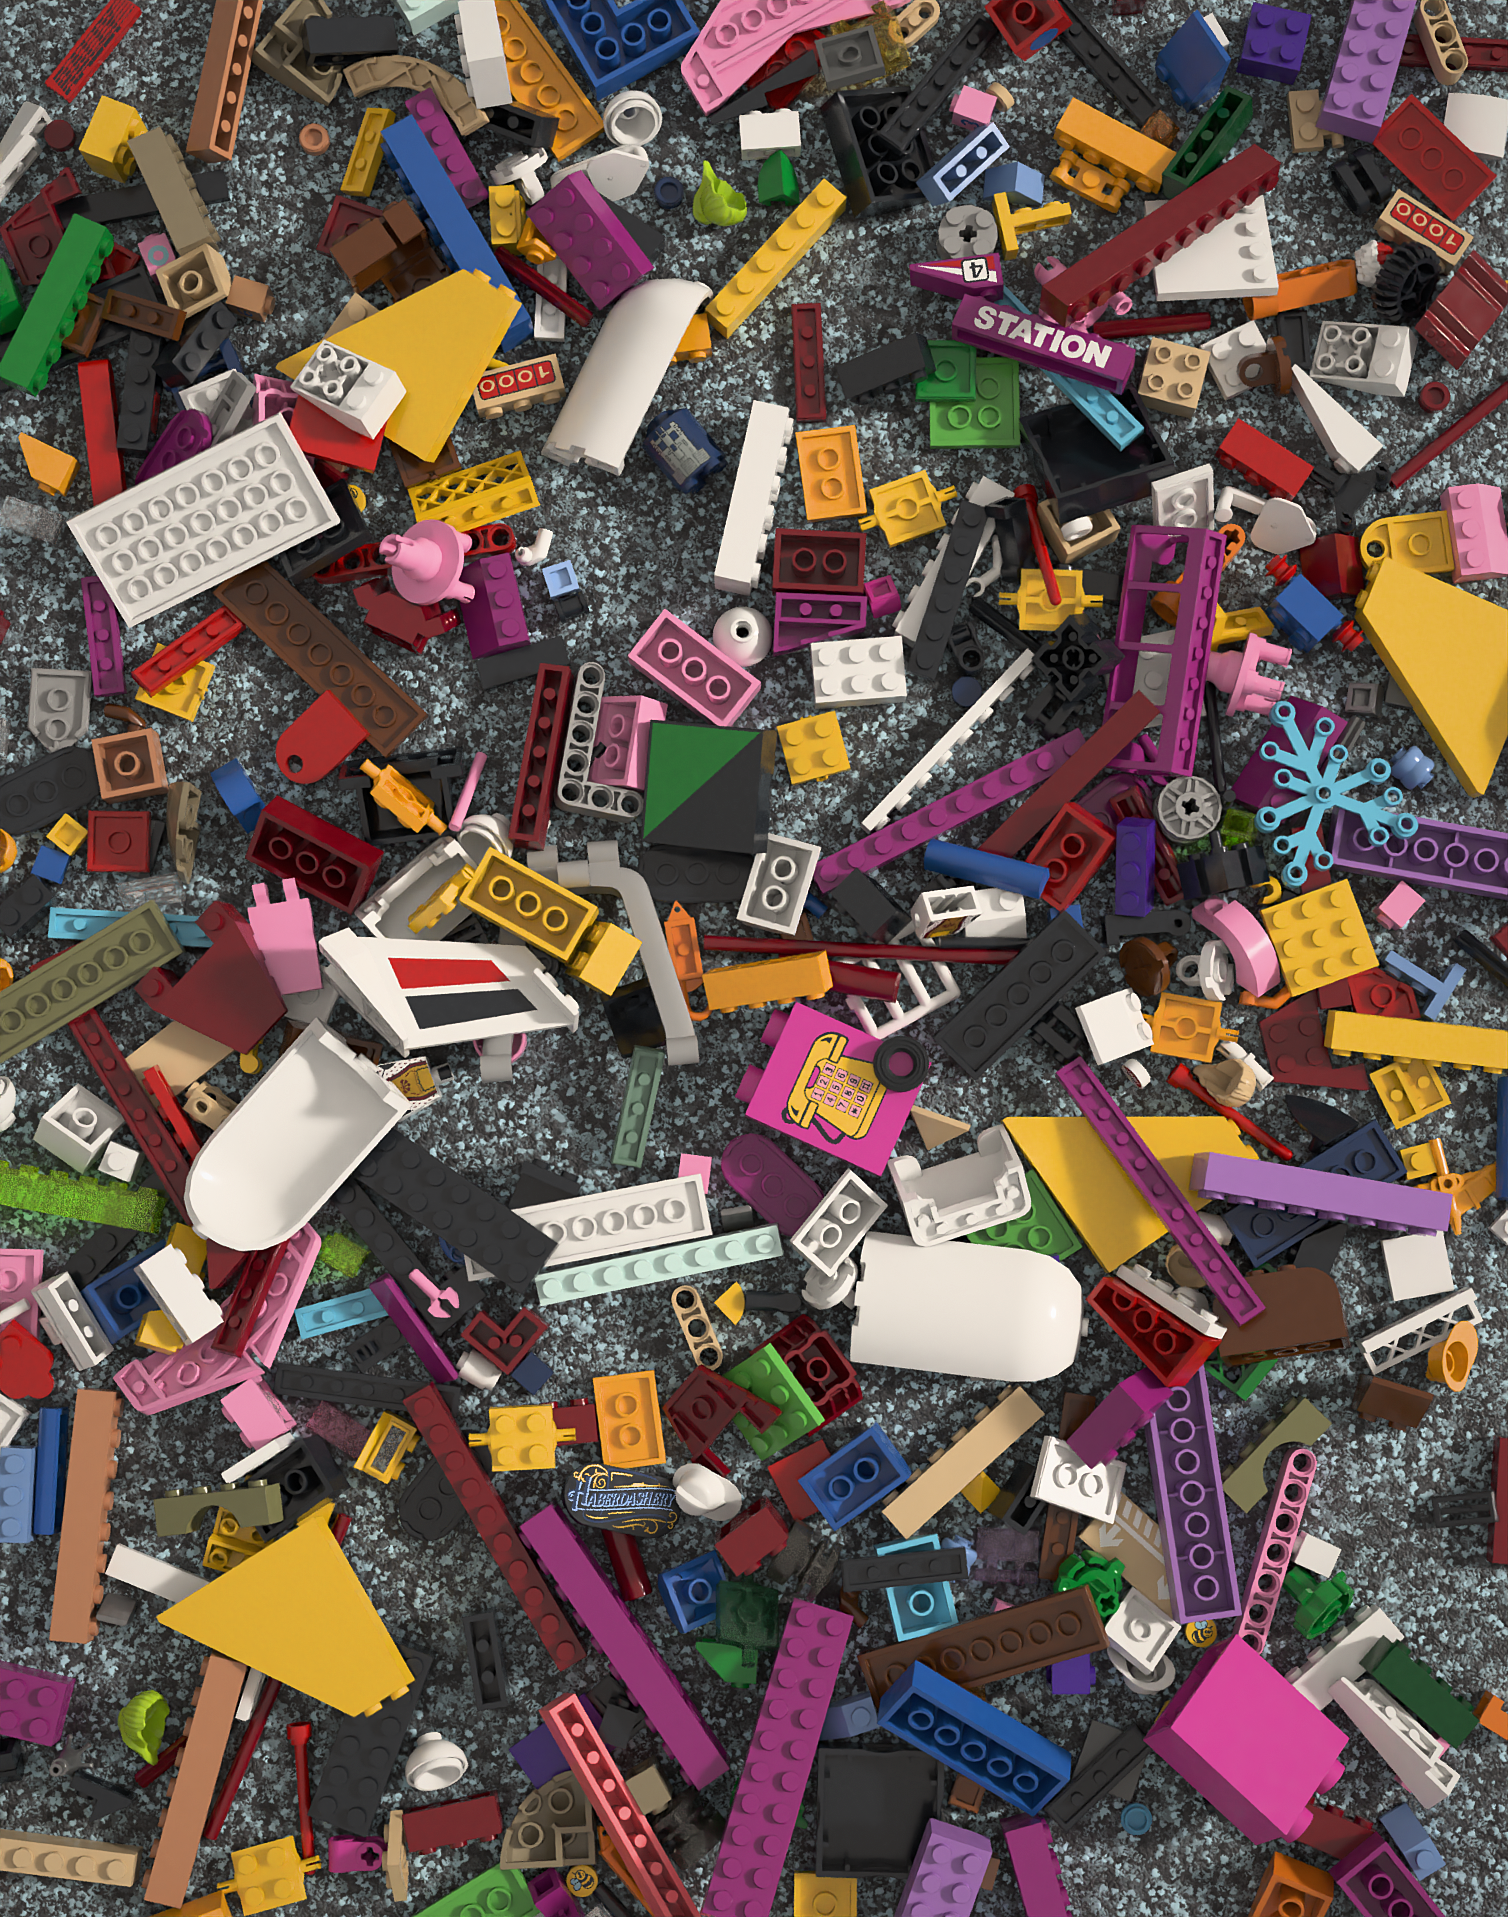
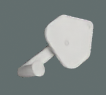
(612, 172)
(1280, 523)

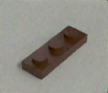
(143, 314)

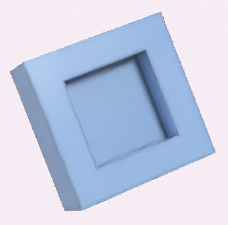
(560, 579)

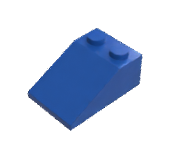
(1193, 63)
(121, 1297)
(855, 1476)

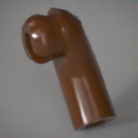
(125, 714)
(849, 1605)

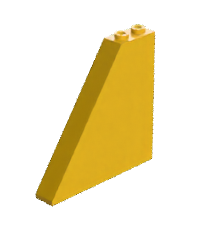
(438, 349)
(1446, 659)
(1096, 1189)
(300, 1621)

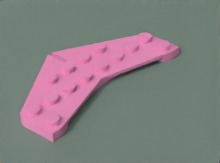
(747, 33)
(197, 1369)

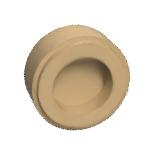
(1004, 98)

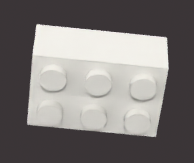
(482, 53)
(858, 672)

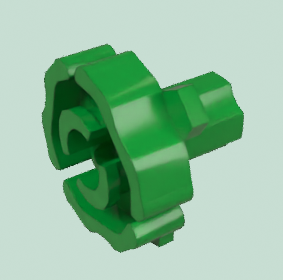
(1102, 1581)
(1317, 1601)

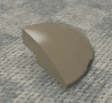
(284, 59)
(182, 827)
(552, 1828)

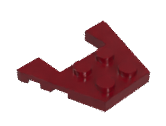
(37, 231)
(1297, 1050)
(706, 1407)

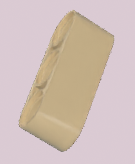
(1437, 52)
(697, 1311)

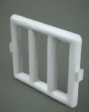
(926, 1005)

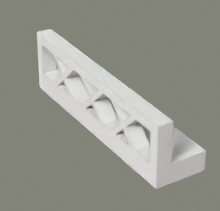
(1417, 1320)

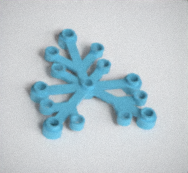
(1307, 762)

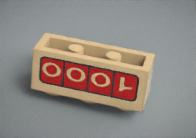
(1410, 221)
(519, 387)

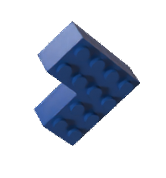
(622, 43)

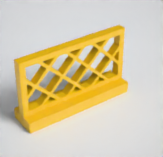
(487, 502)

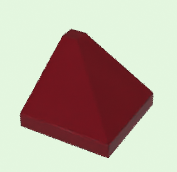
(328, 474)

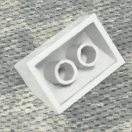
(778, 885)
(838, 1223)

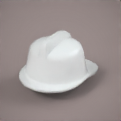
(706, 1493)
(1137, 1681)

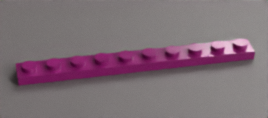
(1160, 1192)

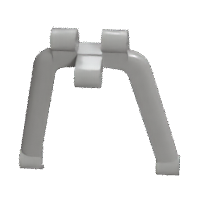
(606, 876)

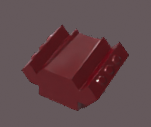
(1464, 310)
(400, 620)
(817, 1367)

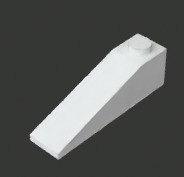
(1339, 432)

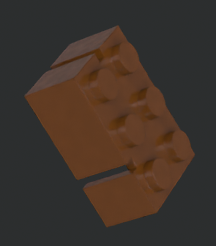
(379, 246)

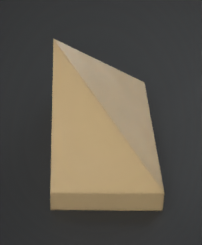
(936, 1127)

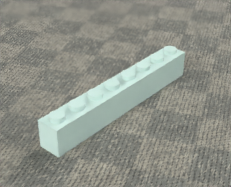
(659, 1264)

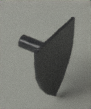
(1319, 1120)

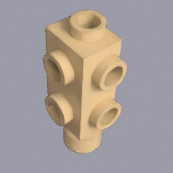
(204, 1108)

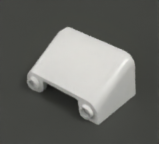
(390, 906)
(962, 1192)

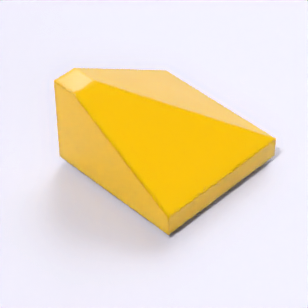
(981, 1491)

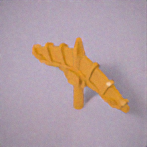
(1467, 1188)

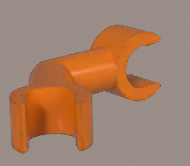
(1248, 999)

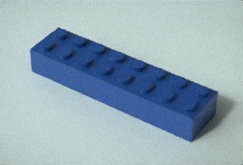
(446, 214)

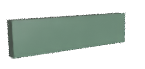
(637, 1106)

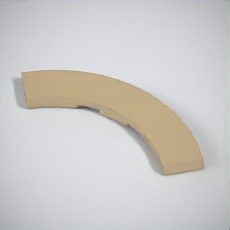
(418, 75)

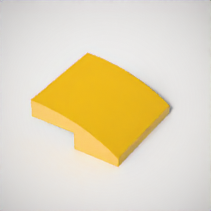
(1409, 1091)

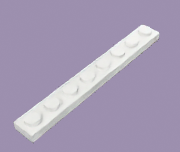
(941, 751)

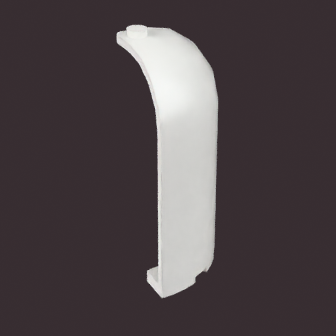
(624, 373)
(290, 1142)
(965, 1309)

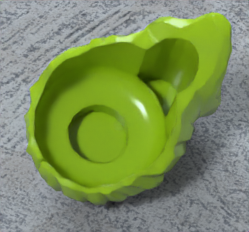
(717, 201)
(144, 1724)

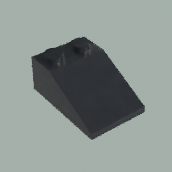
(306, 1481)

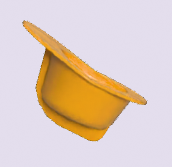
(1453, 1358)

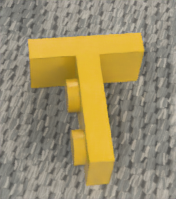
(1025, 221)
(1238, 624)

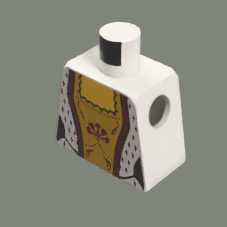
(936, 914)
(417, 1081)

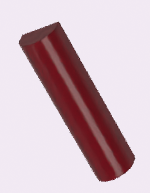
(1167, 881)
(863, 981)
(627, 1565)

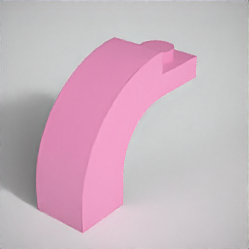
(1251, 948)

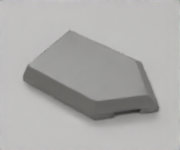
(59, 706)

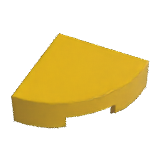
(732, 1303)

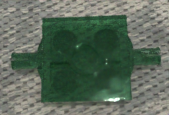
(747, 1617)

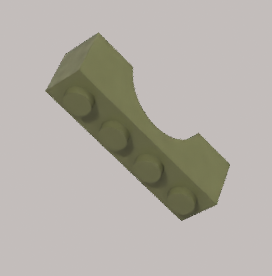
(1298, 1423)
(250, 1505)

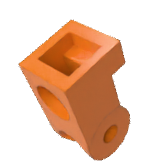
(1491, 1715)

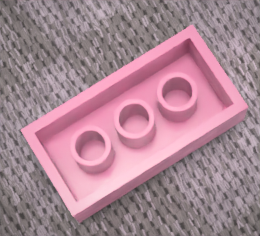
(694, 671)

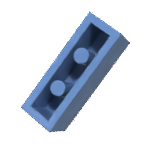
(962, 164)
(17, 1493)

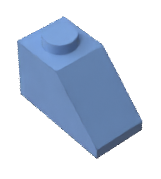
(849, 1717)
(1412, 1841)

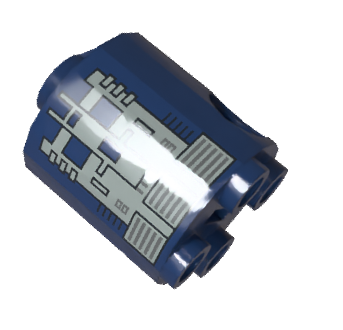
(683, 450)

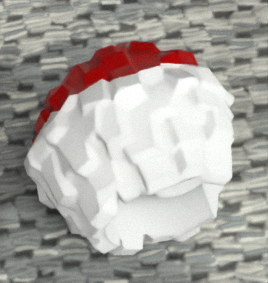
(1369, 260)

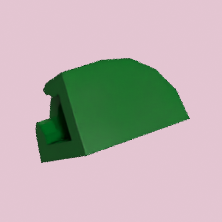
(778, 181)

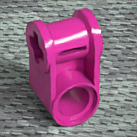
(351, 1853)

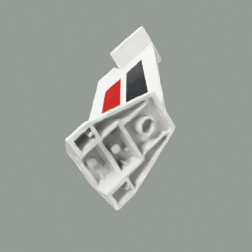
(444, 990)

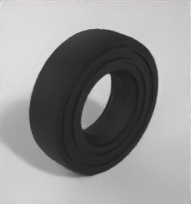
(906, 1045)

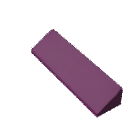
(413, 1329)

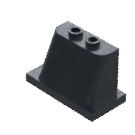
(427, 771)

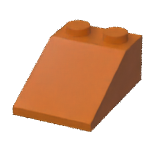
(1292, 1890)

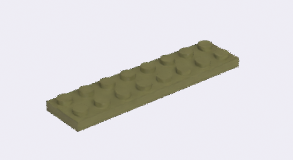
(84, 977)

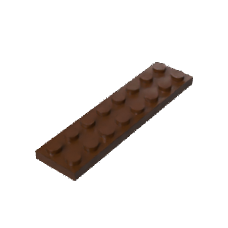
(321, 654)
(995, 1643)

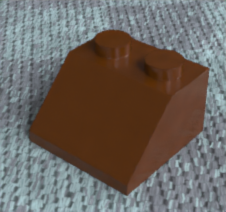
(1391, 1401)

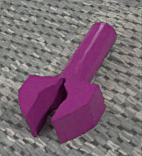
(1151, 751)

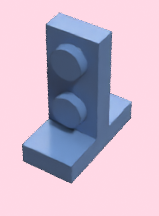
(1424, 983)

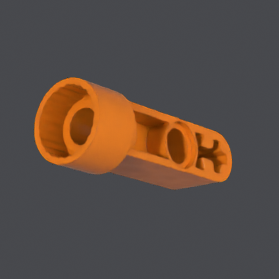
(1305, 288)
(1167, 603)

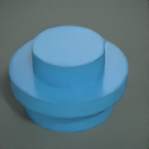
(1136, 1818)

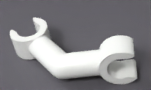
(992, 574)

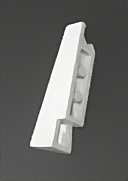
(20, 146)
(1397, 1739)

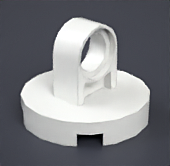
(521, 169)
(1213, 971)
(828, 1291)

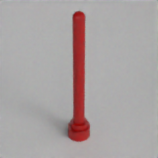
(1029, 493)
(1182, 1078)
(299, 1736)

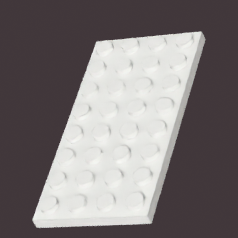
(204, 520)

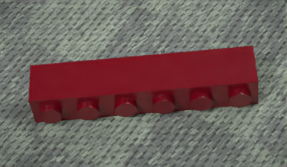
(541, 757)

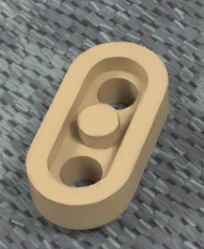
(913, 24)

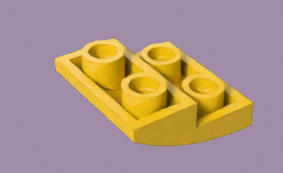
(230, 1543)

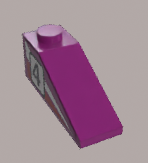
(959, 276)

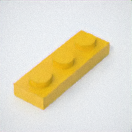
(367, 153)

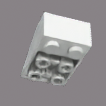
(1365, 357)
(350, 388)

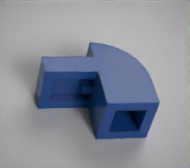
(239, 793)

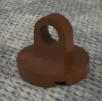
(1274, 367)
(1147, 965)

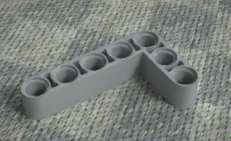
(582, 753)

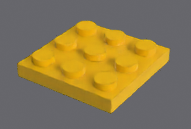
(1319, 937)

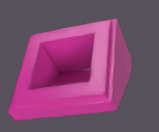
(882, 596)

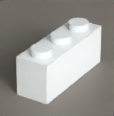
(179, 1294)

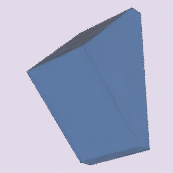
(1018, 181)

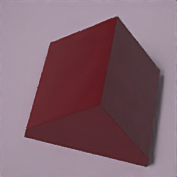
(1333, 566)
(224, 1263)

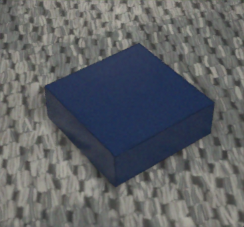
(532, 1373)

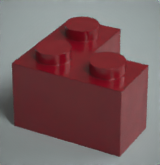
(505, 1345)

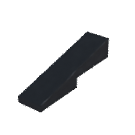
(754, 97)

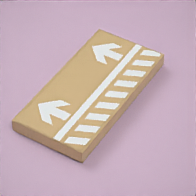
(1138, 1545)

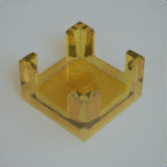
(888, 36)

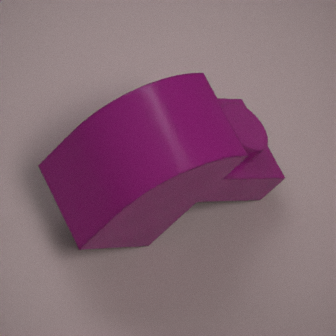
(553, 1896)

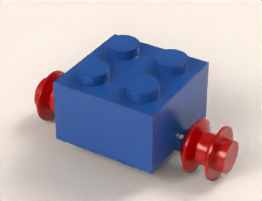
(1305, 612)

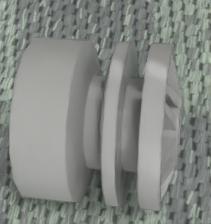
(1171, 816)

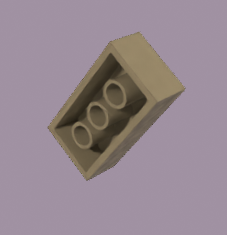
(173, 192)

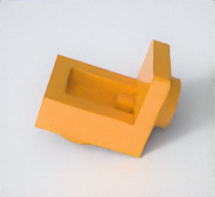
(534, 245)

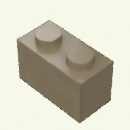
(649, 1786)

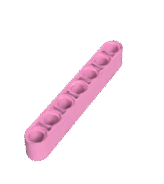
(1272, 1535)

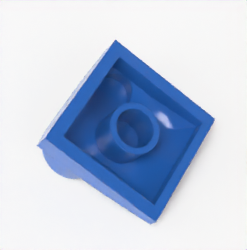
(691, 1591)

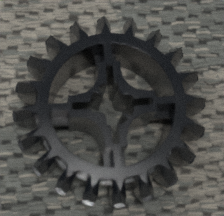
(1406, 282)

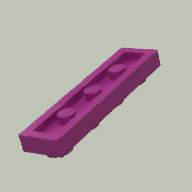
(447, 146)
(103, 639)

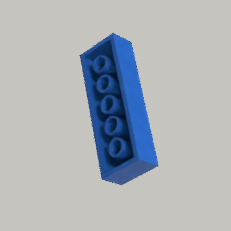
(974, 1738)

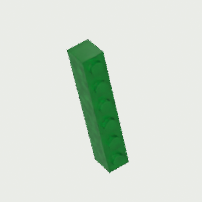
(55, 305)

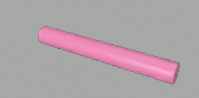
(467, 791)

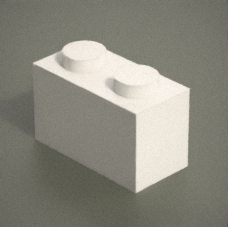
(768, 133)

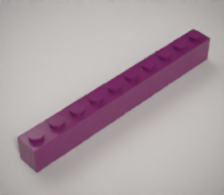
(947, 813)

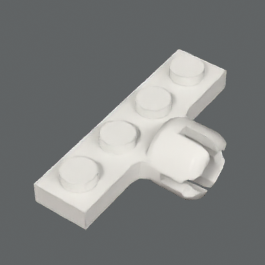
(1183, 1302)

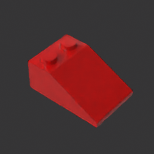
(1073, 851)

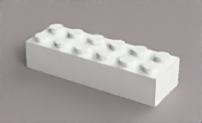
(751, 499)

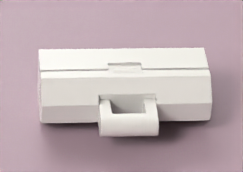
(70, 1321)

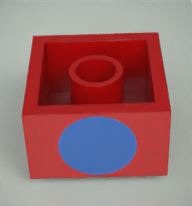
(1028, 23)

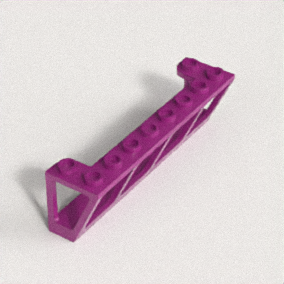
(1190, 646)

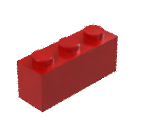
(1263, 461)

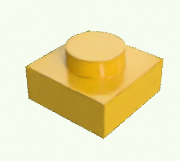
(68, 834)
(1417, 1161)

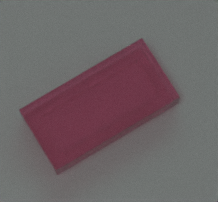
(339, 1429)

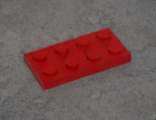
(1432, 158)

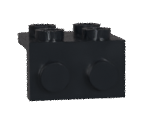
(634, 1017)
(542, 1186)

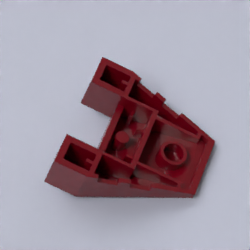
(226, 990)

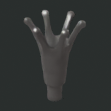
(68, 1759)

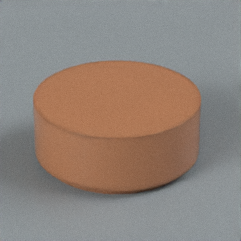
(314, 139)

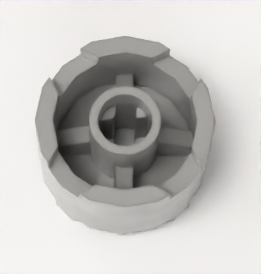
(970, 223)

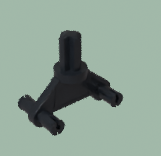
(1350, 491)

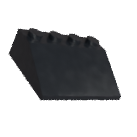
(872, 174)

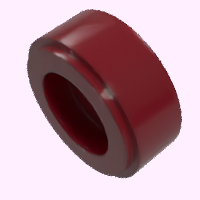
(60, 135)
(1434, 397)

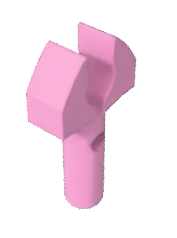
(434, 1294)

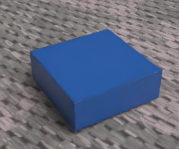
(51, 864)

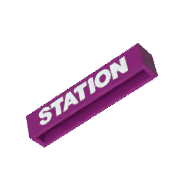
(1043, 343)

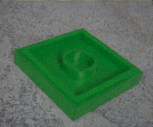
(953, 376)

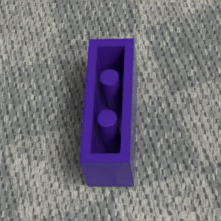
(1135, 866)

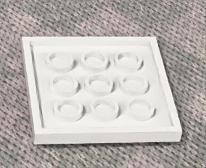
(1225, 263)

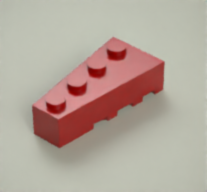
(1155, 1334)

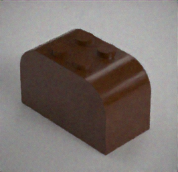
(1299, 1318)

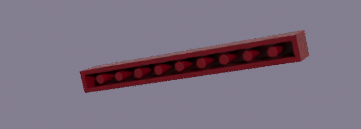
(1159, 236)
(496, 1526)

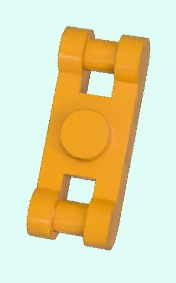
(1090, 181)

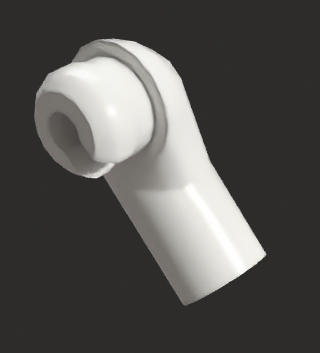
(537, 552)

